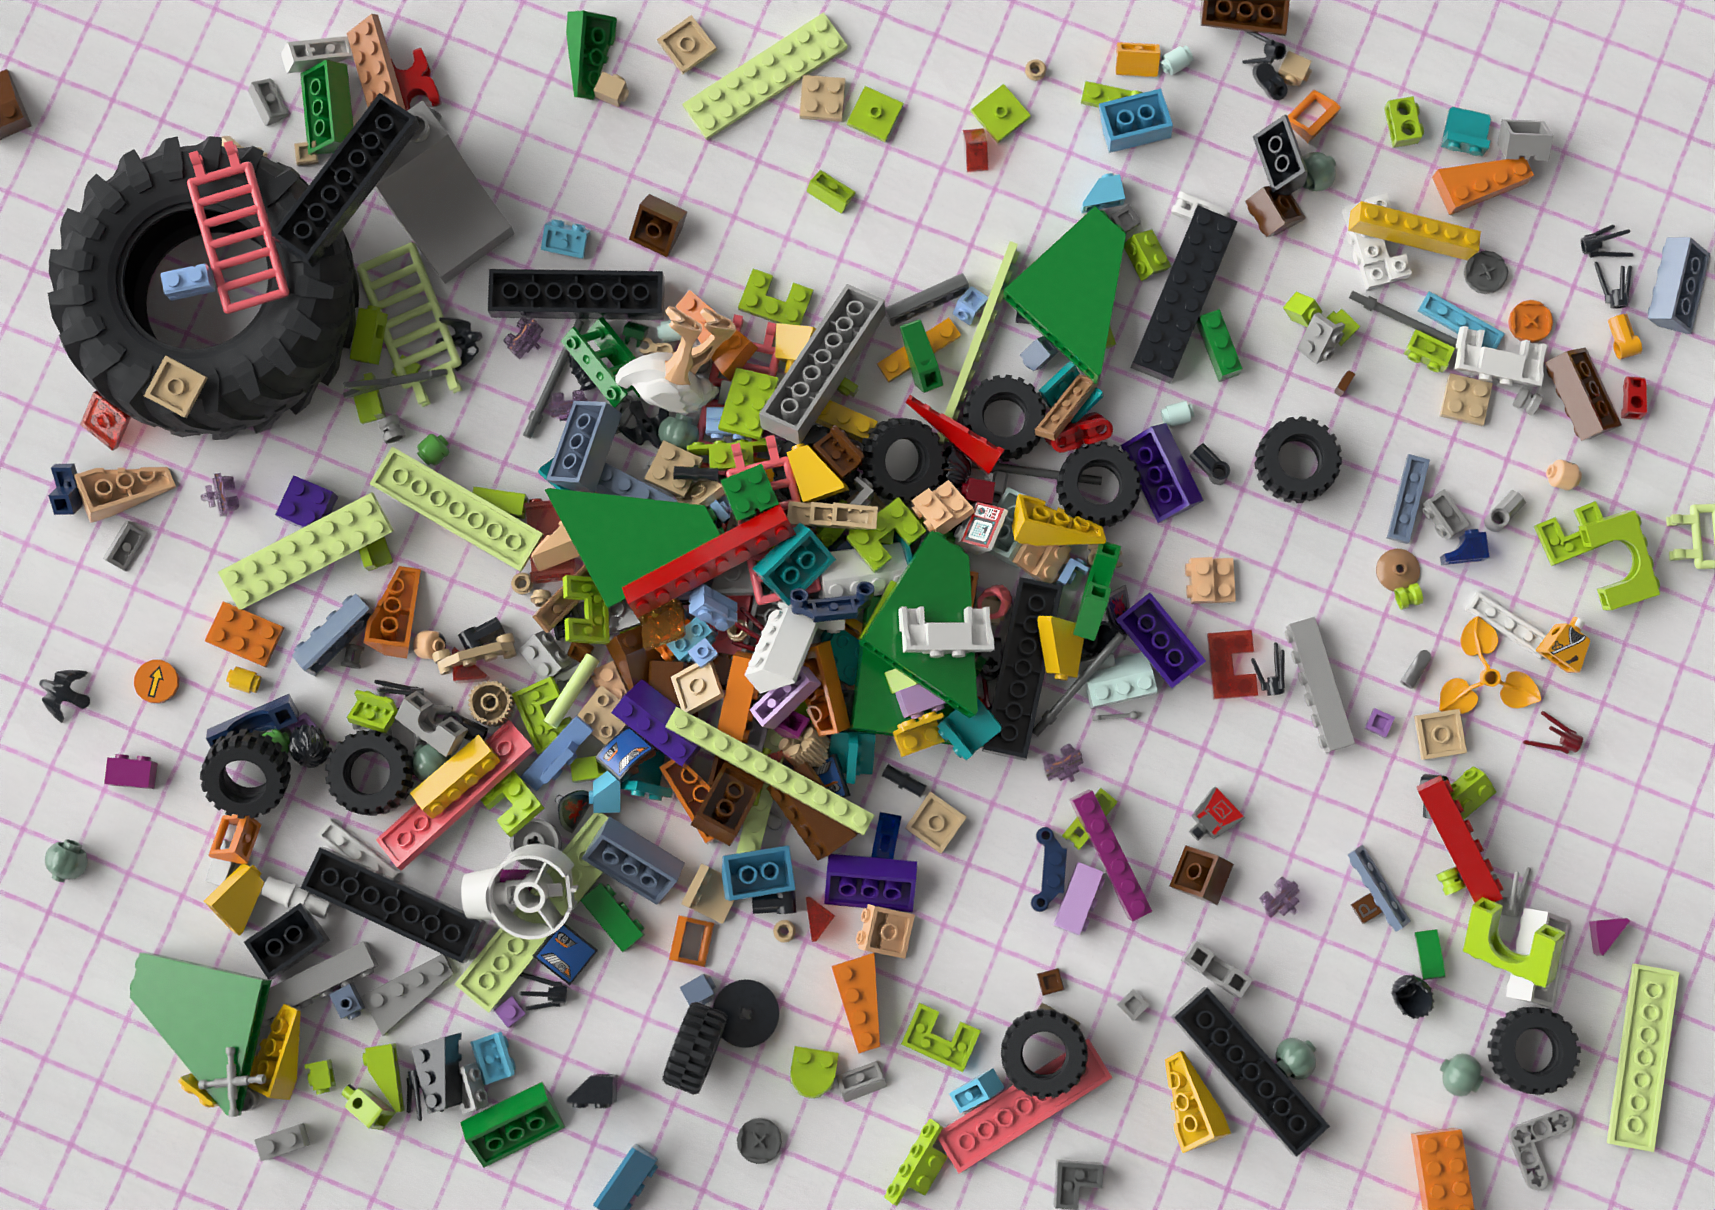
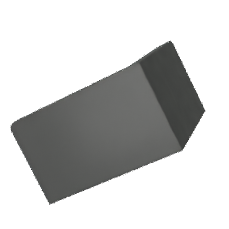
(1072, 1176)

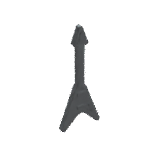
(362, 387)

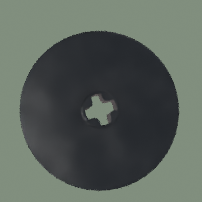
(762, 1020)

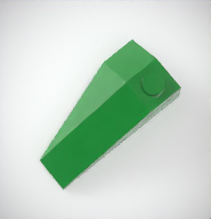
(588, 44)

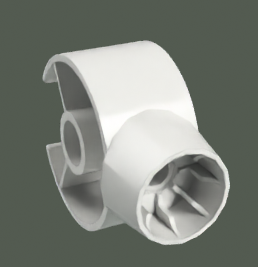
(487, 897)

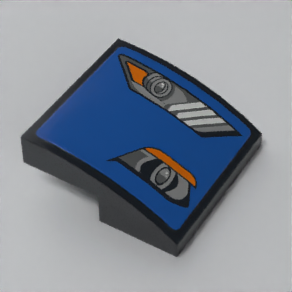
(624, 754)
(833, 776)
(565, 953)

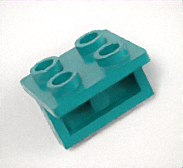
(854, 753)

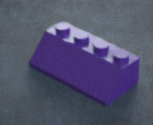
(1163, 471)
(1160, 640)
(648, 714)
(870, 880)

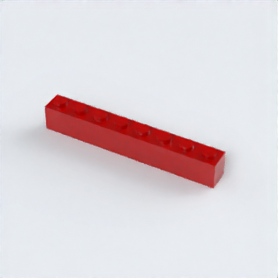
(708, 561)

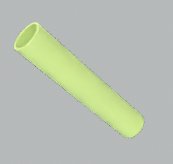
(571, 691)

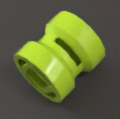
(1408, 596)
(1450, 880)

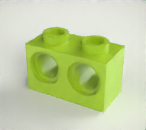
(1398, 121)

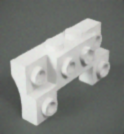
(1372, 254)
(1498, 364)
(946, 638)

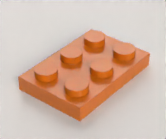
(244, 634)

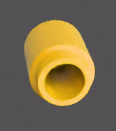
(243, 680)

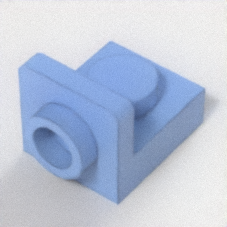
(969, 305)
(722, 509)
(1068, 573)
(703, 653)

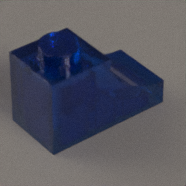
(1471, 548)

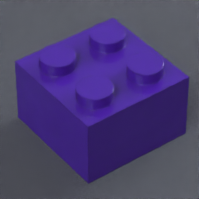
(305, 503)

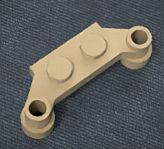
(503, 646)

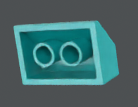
(794, 563)

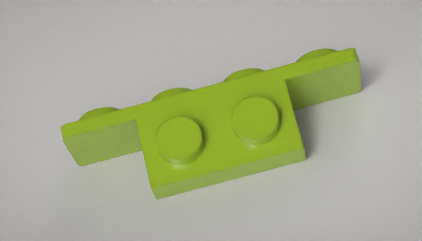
(721, 452)
(920, 1165)

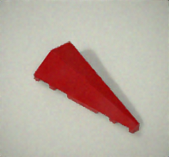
(972, 445)

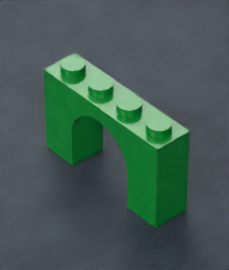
(1096, 591)

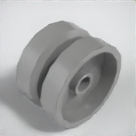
(536, 830)

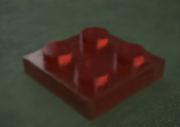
(105, 421)

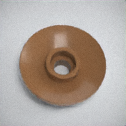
(1387, 572)

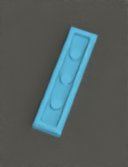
(1454, 318)

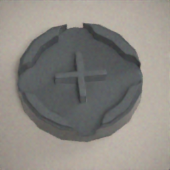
(1485, 272)
(759, 1140)

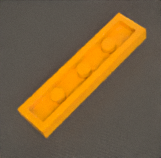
(938, 336)

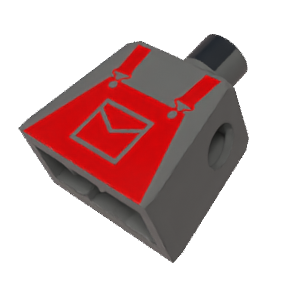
(1214, 815)

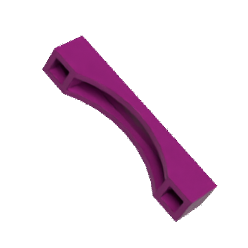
(1118, 869)

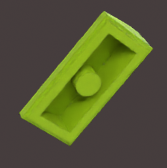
(830, 191)

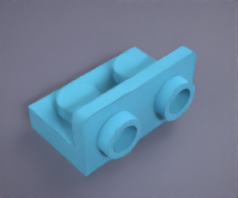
(565, 238)

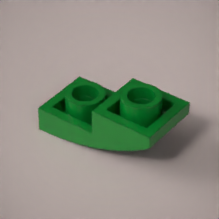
(1429, 954)

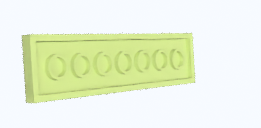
(765, 76)
(456, 509)
(305, 551)
(1643, 1057)

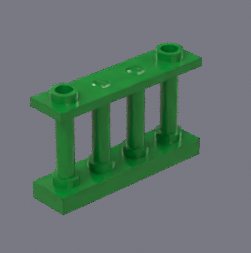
(590, 361)

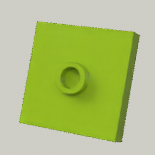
(1000, 113)
(875, 114)

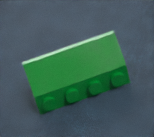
(326, 106)
(512, 1124)

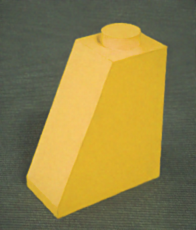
(813, 475)
(1060, 647)
(236, 897)

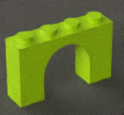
(1640, 581)
(1485, 943)

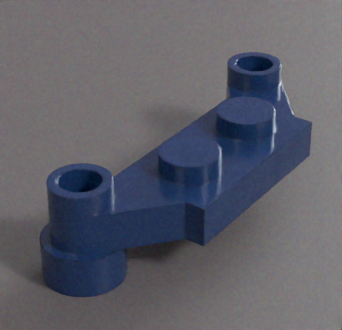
(832, 608)
(1053, 869)

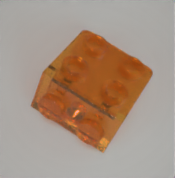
(663, 625)

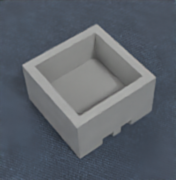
(1525, 139)

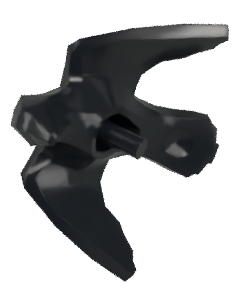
(462, 338)
(646, 427)
(60, 691)

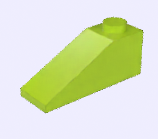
(384, 1069)

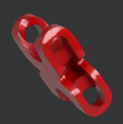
(417, 81)
(1082, 432)

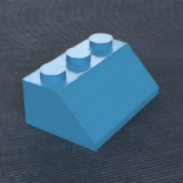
(1135, 120)
(757, 873)
(627, 1180)

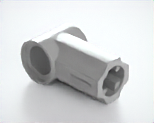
(1505, 510)

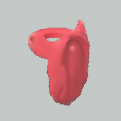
(1004, 596)

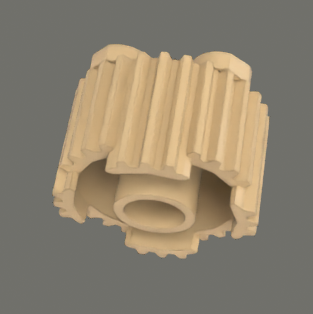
(489, 691)
(808, 748)

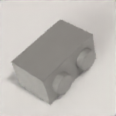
(282, 1142)

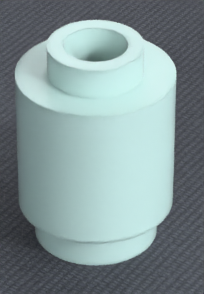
(1176, 60)
(667, 333)
(1177, 414)

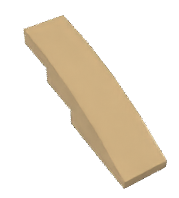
(833, 515)

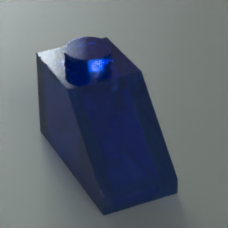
(886, 836)

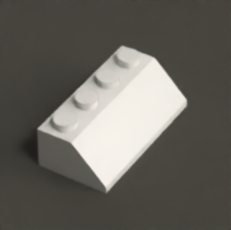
(850, 570)
(781, 650)
(1522, 988)

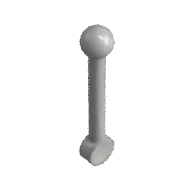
(1133, 715)

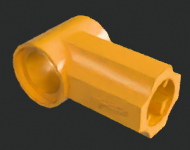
(1625, 342)

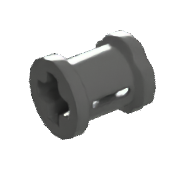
(348, 655)

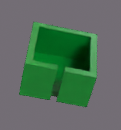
(748, 492)

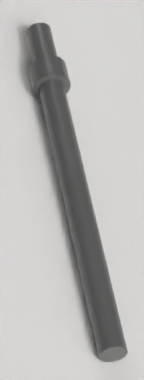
(1371, 304)
(536, 416)
(1037, 472)
(1050, 715)

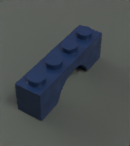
(271, 715)

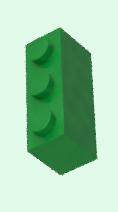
(1219, 345)
(613, 916)

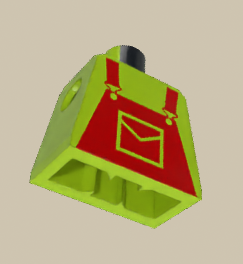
(367, 1107)

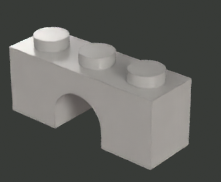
(416, 716)
(1216, 970)

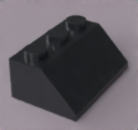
(1281, 157)
(286, 941)

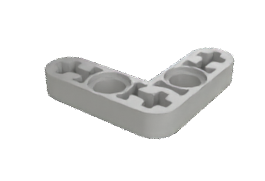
(1527, 1144)

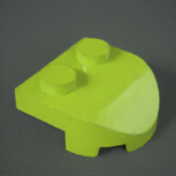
(813, 1071)

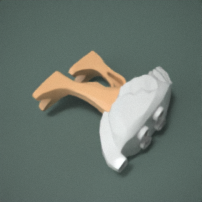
(671, 378)

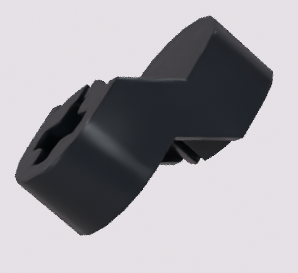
(1276, 88)

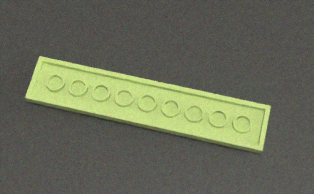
(507, 955)

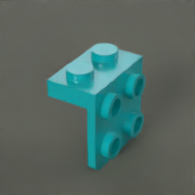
(1466, 131)
(1058, 385)
(845, 652)
(969, 733)
(648, 780)

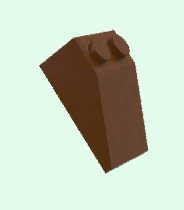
(12, 111)
(631, 656)
(727, 803)

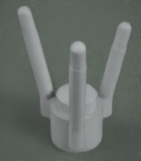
(1512, 905)

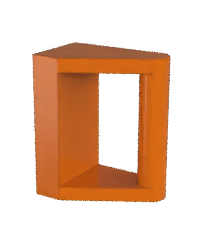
(1306, 133)
(242, 841)
(679, 938)

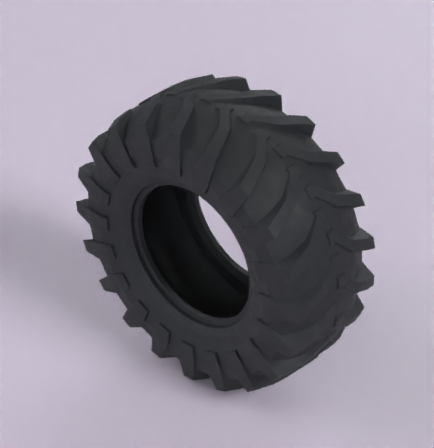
(106, 275)

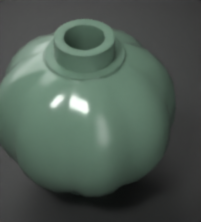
(1320, 171)
(678, 431)
(427, 761)
(66, 860)
(1296, 1058)
(1461, 1074)

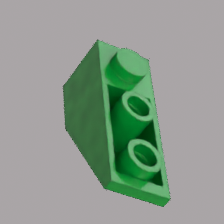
(921, 357)

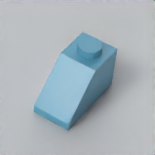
(1105, 193)
(605, 794)
(976, 1090)

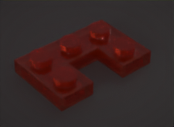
(1223, 681)

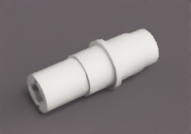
(292, 895)

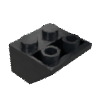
(597, 1090)

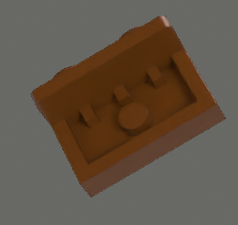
(839, 452)

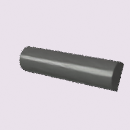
(927, 299)

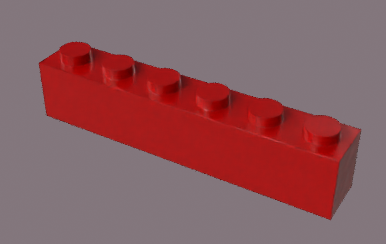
(1459, 841)

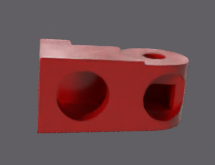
(1634, 398)

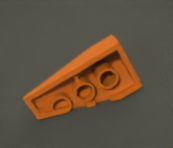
(392, 620)

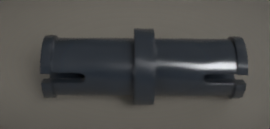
(695, 473)
(904, 780)

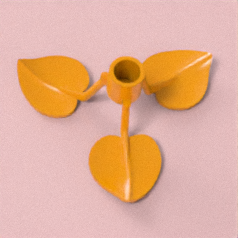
(1517, 689)

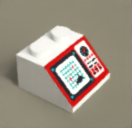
(980, 530)

